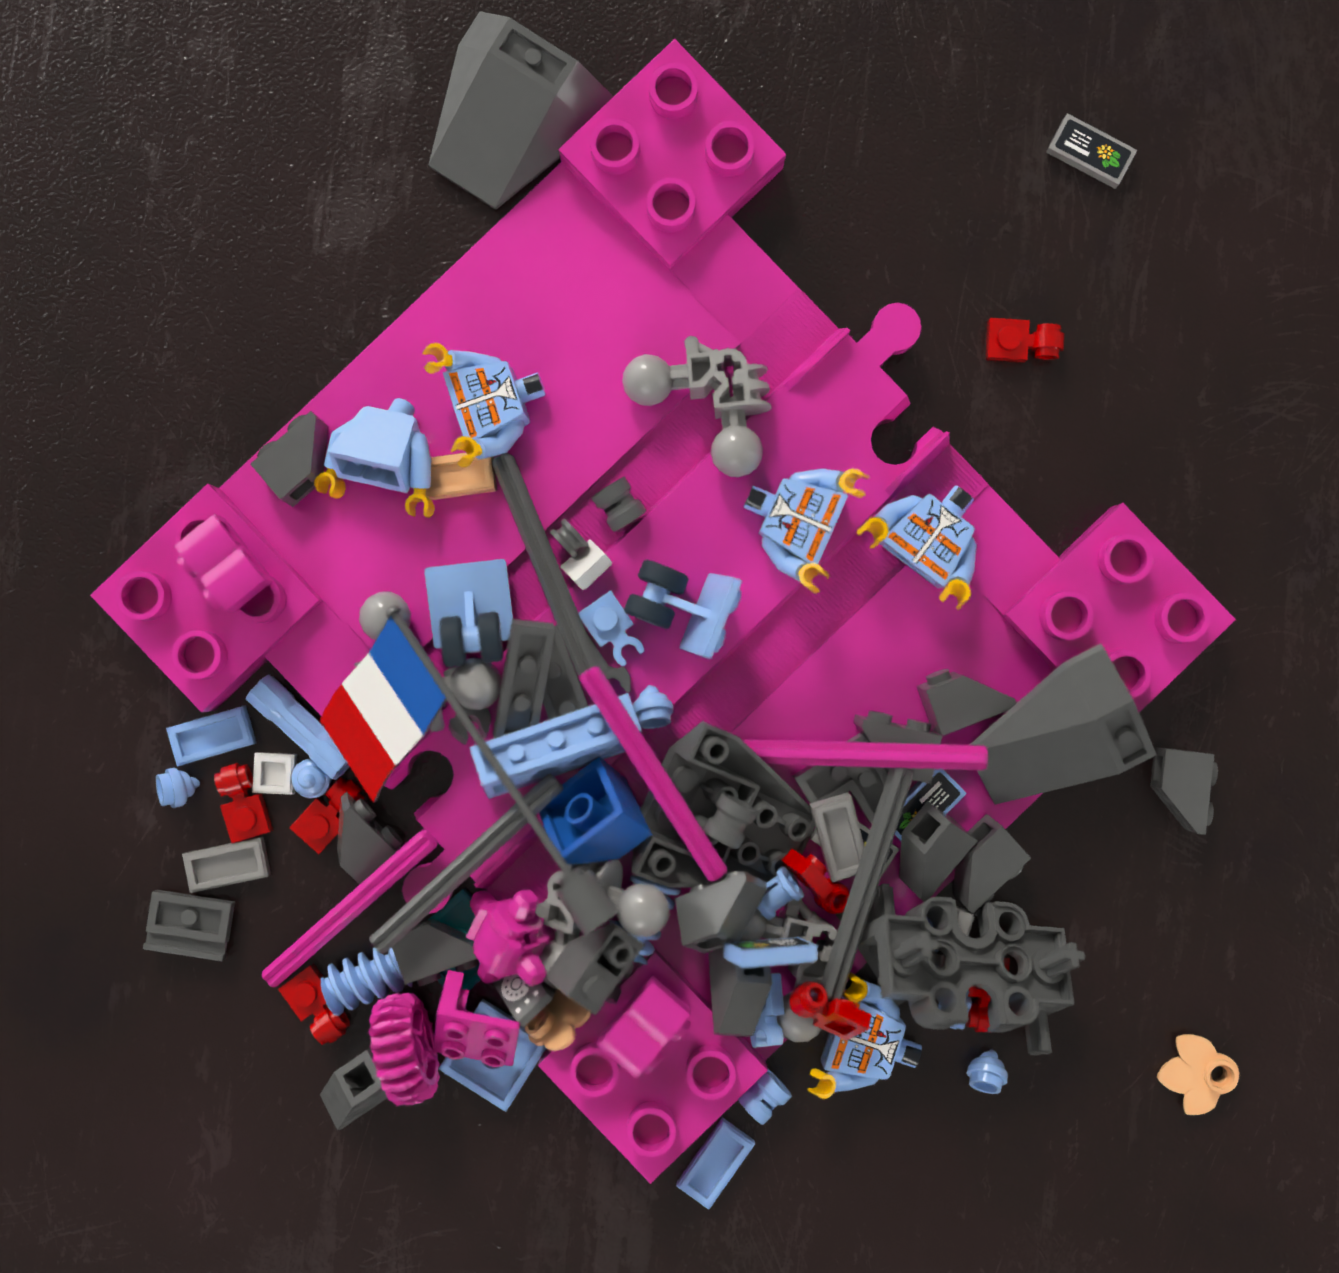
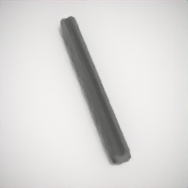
(545, 563)
(464, 865)
(866, 881)

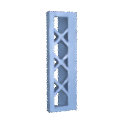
(550, 748)

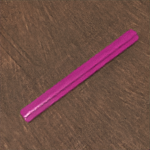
(871, 754)
(653, 773)
(349, 908)

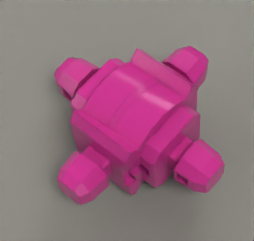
(508, 937)

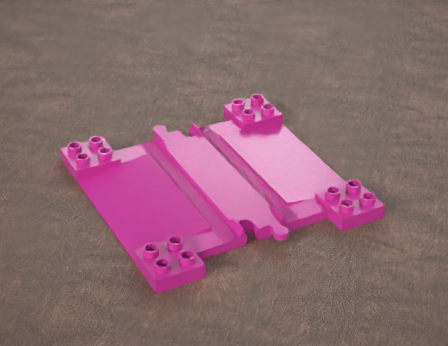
(581, 277)

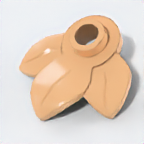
(557, 1023)
(1192, 1074)

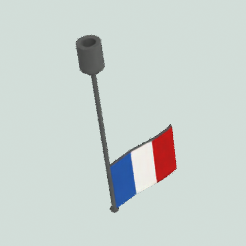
(389, 709)

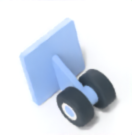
(469, 609)
(705, 629)

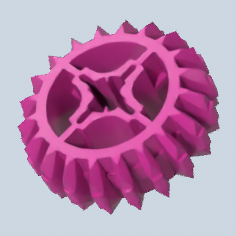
(404, 1049)

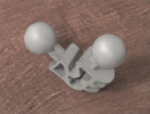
(736, 448)
(473, 684)
(641, 908)
(805, 926)

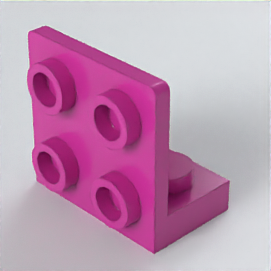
(471, 1034)

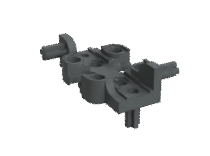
(908, 972)

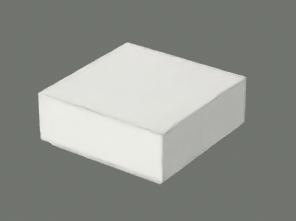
(587, 565)
(273, 773)

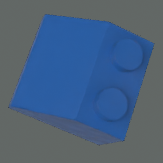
(595, 816)

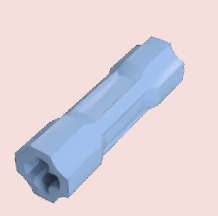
(296, 722)

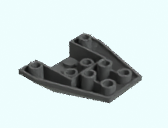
(509, 109)
(1065, 732)
(701, 769)

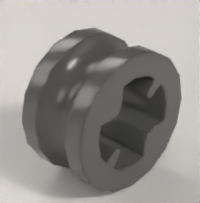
(569, 538)

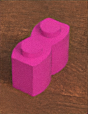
(222, 564)
(645, 1027)

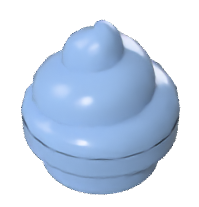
(653, 708)
(310, 779)
(175, 787)
(987, 1073)

